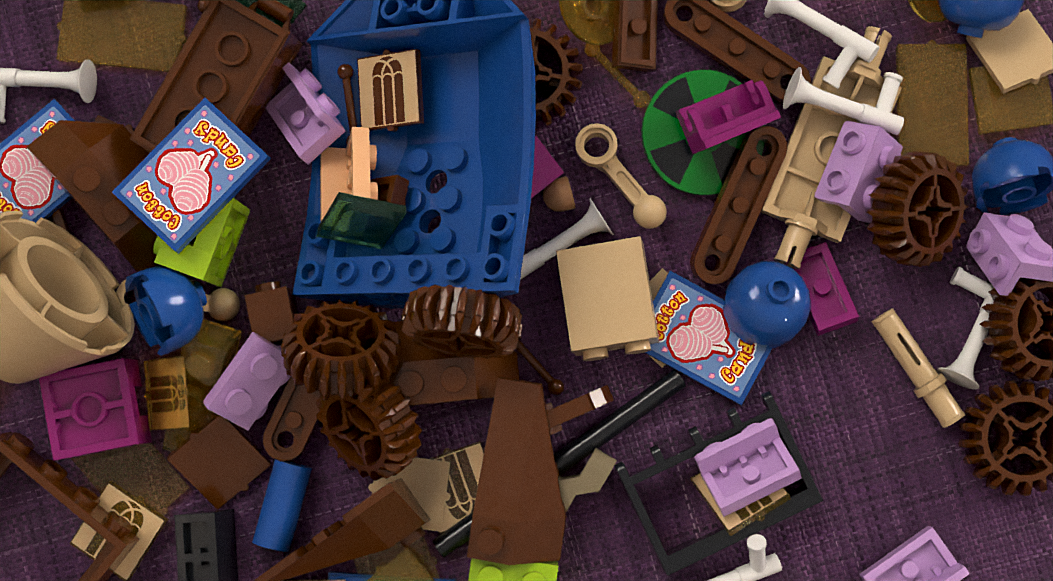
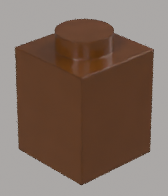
(271, 310)

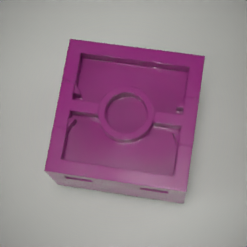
(94, 409)

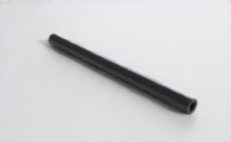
(583, 446)

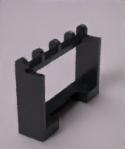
(697, 549)

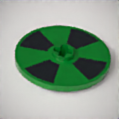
(667, 145)

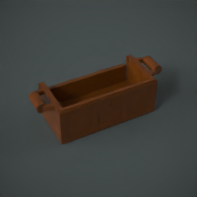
(228, 59)

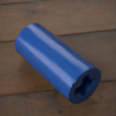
(282, 505)

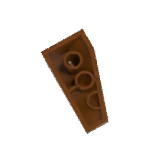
(518, 492)
(370, 527)

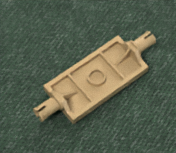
(808, 153)

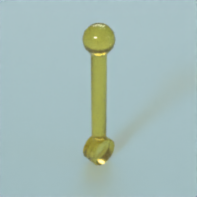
(640, 98)

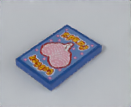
(191, 175)
(23, 180)
(700, 342)

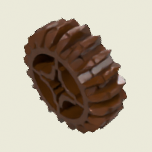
(545, 76)
(917, 208)
(462, 321)
(1018, 322)
(340, 348)
(372, 430)
(1003, 448)

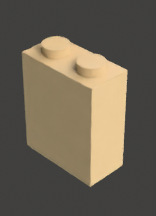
(607, 298)

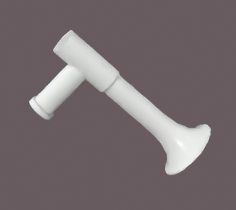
(852, 42)
(80, 80)
(803, 92)
(590, 223)
(962, 369)
(759, 565)

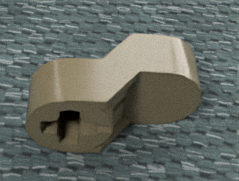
(589, 480)

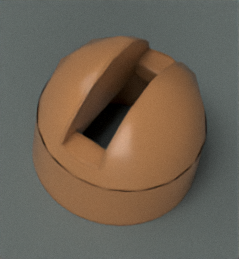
(559, 195)

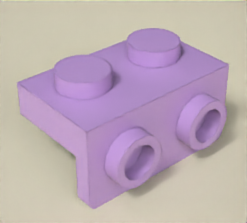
(305, 115)
(853, 165)
(1010, 250)
(248, 382)
(747, 467)
(917, 559)

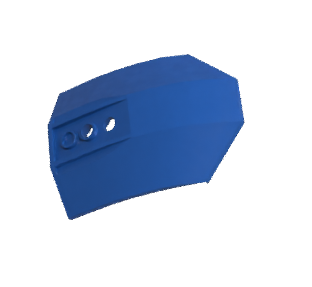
(474, 130)

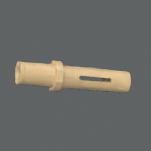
(925, 378)

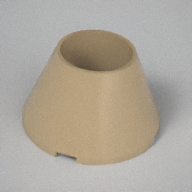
(54, 301)

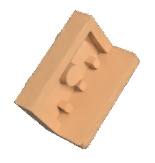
(348, 169)

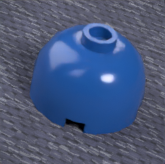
(980, 15)
(1012, 176)
(767, 304)
(166, 307)

